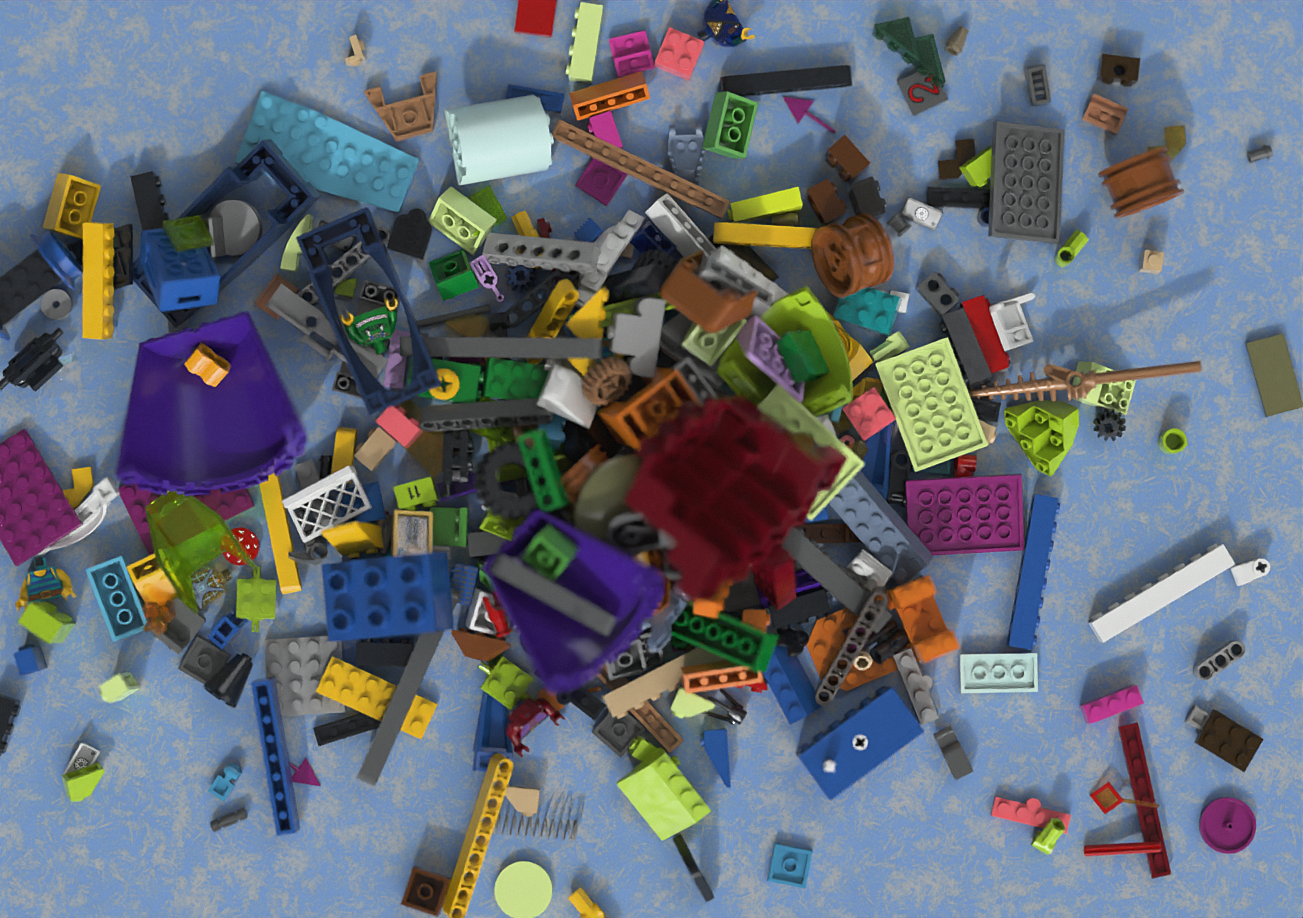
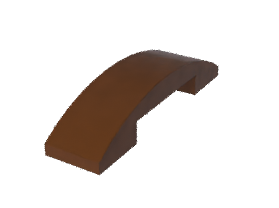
(829, 533)

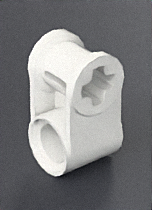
(1247, 572)

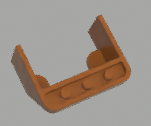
(701, 301)

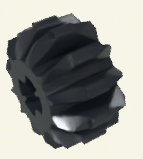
(1104, 430)

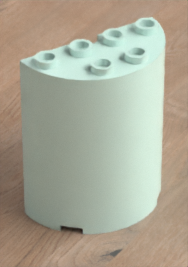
(499, 139)

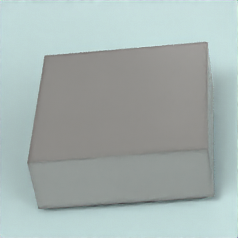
(1197, 717)

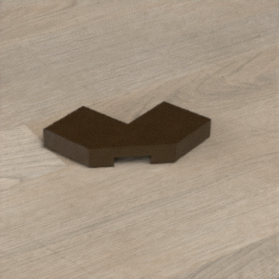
(950, 168)

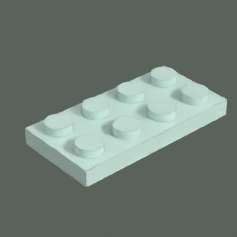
(998, 673)

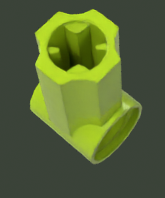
(1071, 248)
(1046, 839)

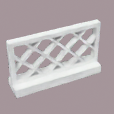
(324, 487)

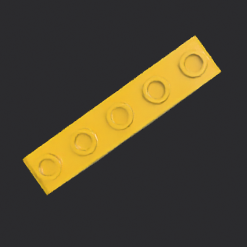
(587, 325)

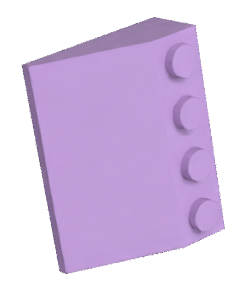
(761, 347)

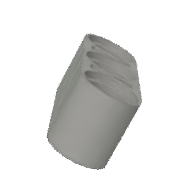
(1228, 658)

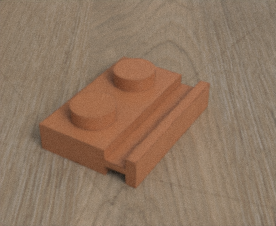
(1105, 114)
(270, 290)

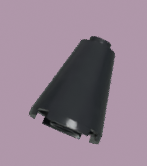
(230, 680)

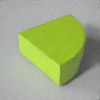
(346, 288)

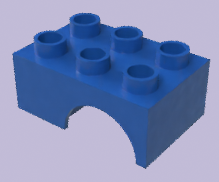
(387, 596)

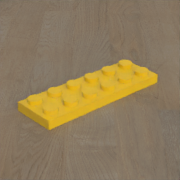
(371, 695)

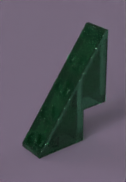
(917, 51)

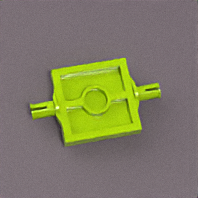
(255, 599)
(505, 682)

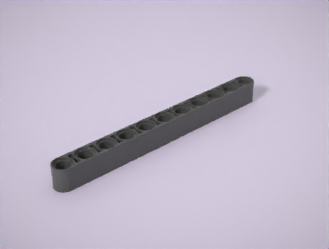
(507, 347)
(401, 703)

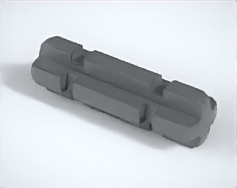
(228, 819)

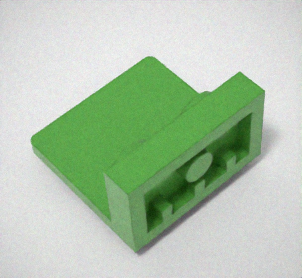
(450, 526)

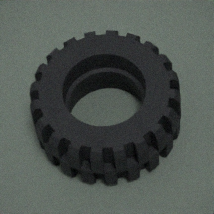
(489, 488)

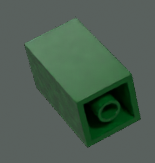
(469, 378)

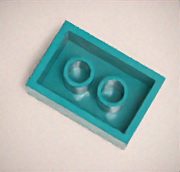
(869, 310)

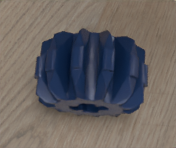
(523, 283)

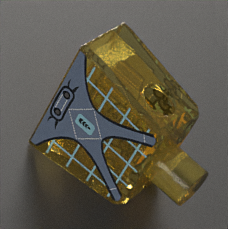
(210, 585)

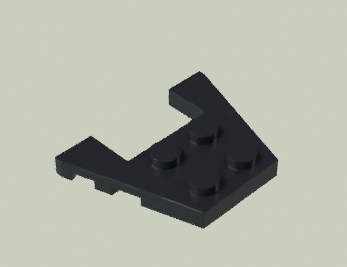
(122, 258)

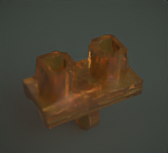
(156, 614)

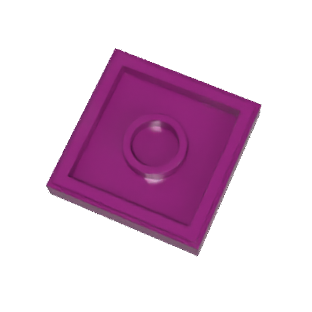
(600, 181)

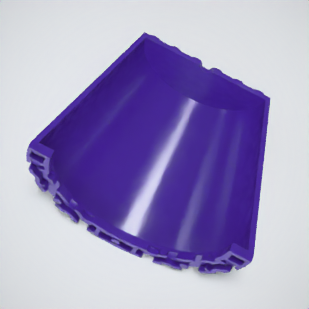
(202, 435)

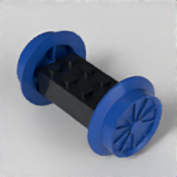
(36, 276)

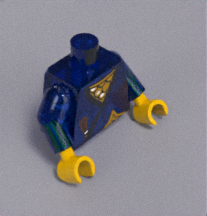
(723, 25)

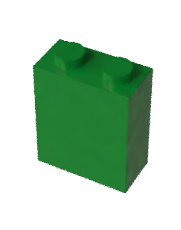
(802, 356)

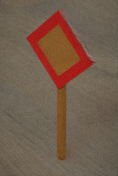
(1108, 798)

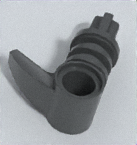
(310, 546)

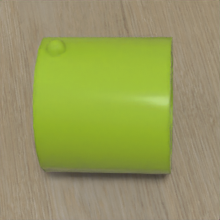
(1172, 441)

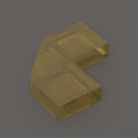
(1175, 140)

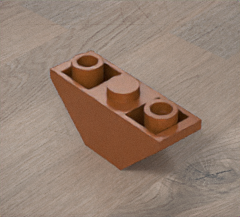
(479, 645)

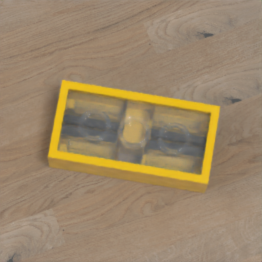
(411, 532)

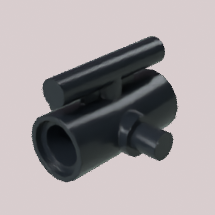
(887, 642)

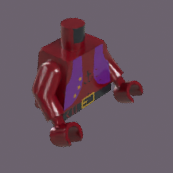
(527, 718)

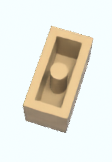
(375, 448)

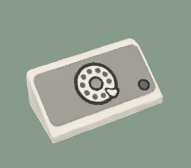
(84, 756)

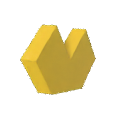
(83, 484)

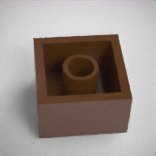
(846, 159)
(826, 202)
(426, 891)

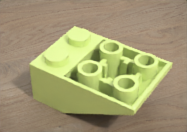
(1107, 395)

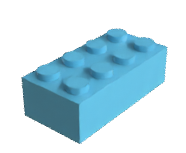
(118, 598)

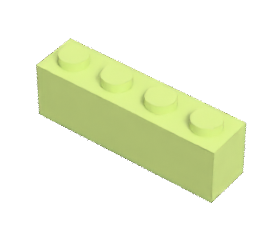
(586, 42)

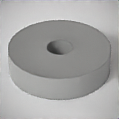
(50, 298)

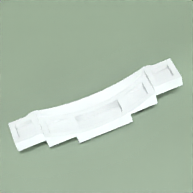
(611, 245)
(90, 513)

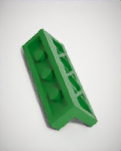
(549, 467)

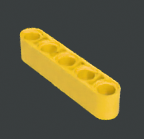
(554, 313)

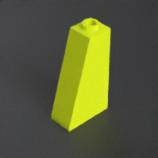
(765, 206)

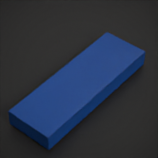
(549, 100)

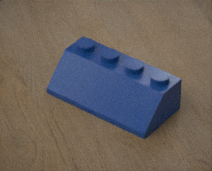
(790, 685)

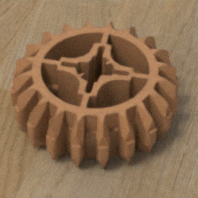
(606, 381)

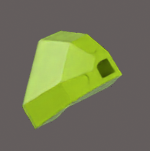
(1043, 431)

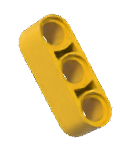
(344, 448)

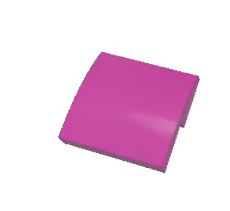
(631, 53)

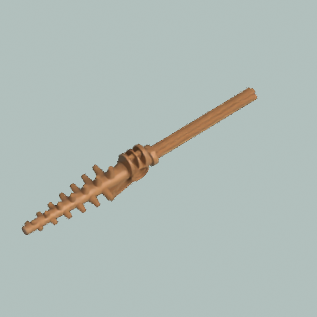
(1060, 378)

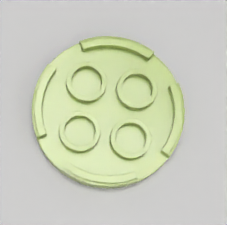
(523, 890)

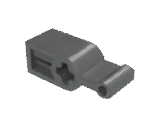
(953, 753)

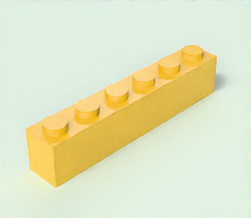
(98, 280)

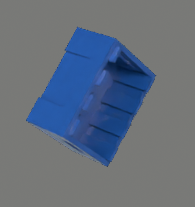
(174, 280)

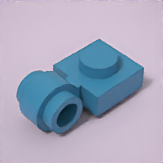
(222, 785)

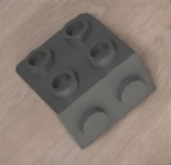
(181, 628)

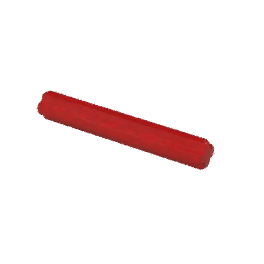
(1122, 848)

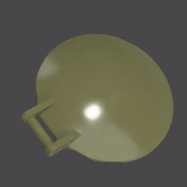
(605, 495)

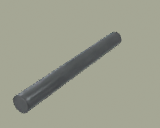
(443, 318)

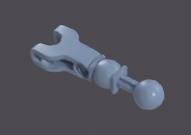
(663, 620)

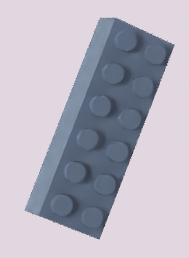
(880, 528)

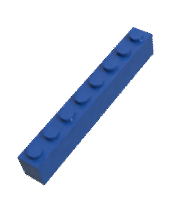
(1032, 571)
(275, 756)

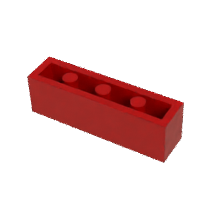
(986, 334)

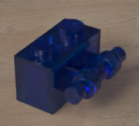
(651, 237)

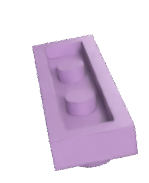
(396, 364)

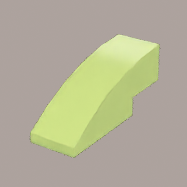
(292, 252)

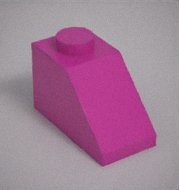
(605, 128)

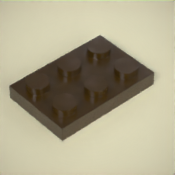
(1228, 740)

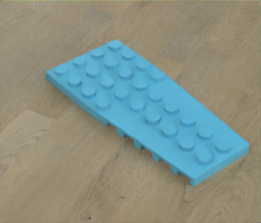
(331, 153)

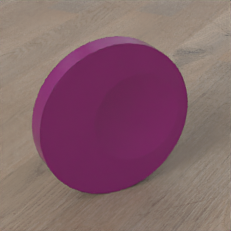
(1227, 825)

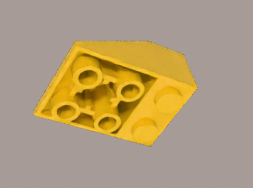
(151, 581)

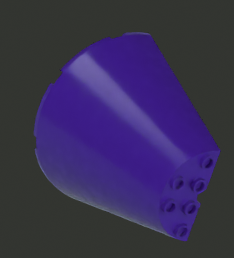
(557, 644)

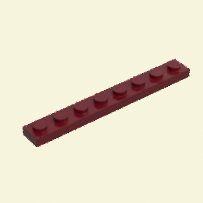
(1143, 791)

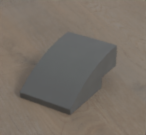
(635, 658)

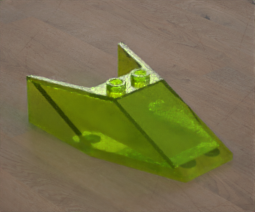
(188, 538)

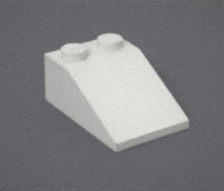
(564, 396)

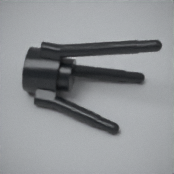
(736, 714)

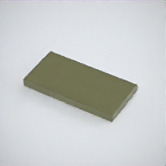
(1274, 375)

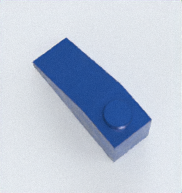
(716, 747)

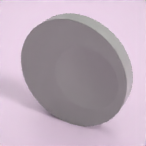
(240, 224)

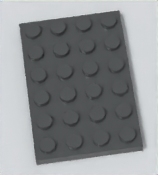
(1026, 182)

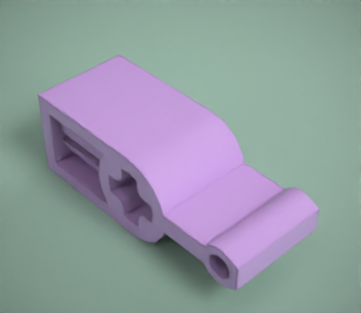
(489, 272)

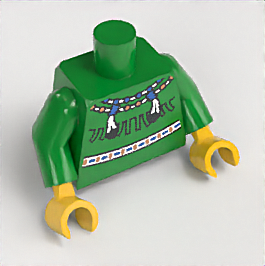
(373, 326)

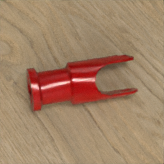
(497, 615)

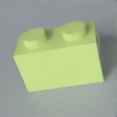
(689, 704)

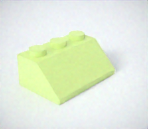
(460, 219)

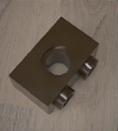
(1128, 65)

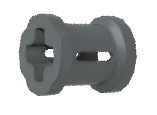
(899, 224)

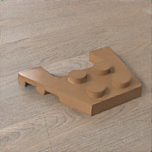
(410, 116)

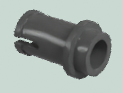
(1259, 154)

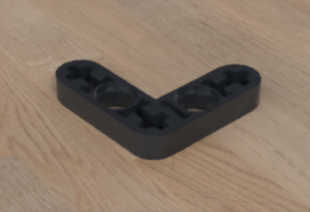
(693, 869)

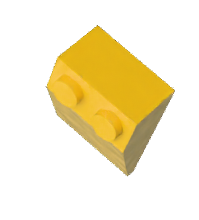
(355, 538)

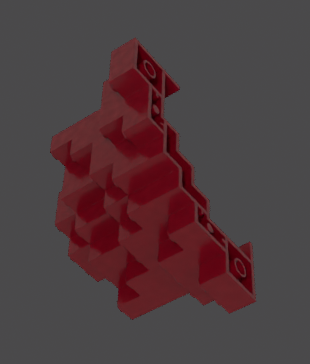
(727, 488)

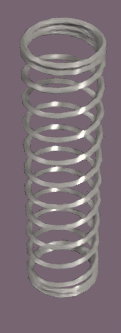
(572, 838)

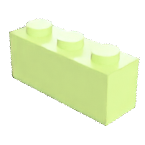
(118, 687)

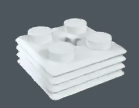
(868, 571)

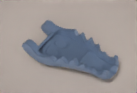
(686, 153)

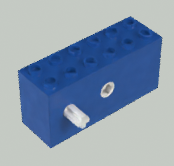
(882, 726)

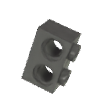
(933, 297)

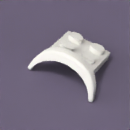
(1011, 322)

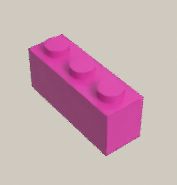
(1111, 704)

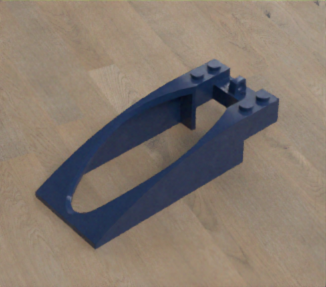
(262, 159)
(312, 245)

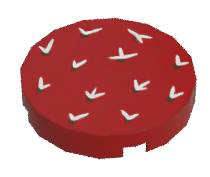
(249, 542)

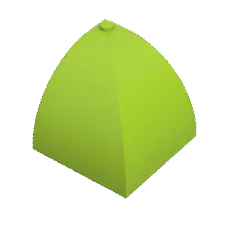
(793, 313)

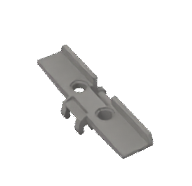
(297, 310)

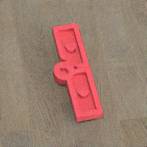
(1027, 813)

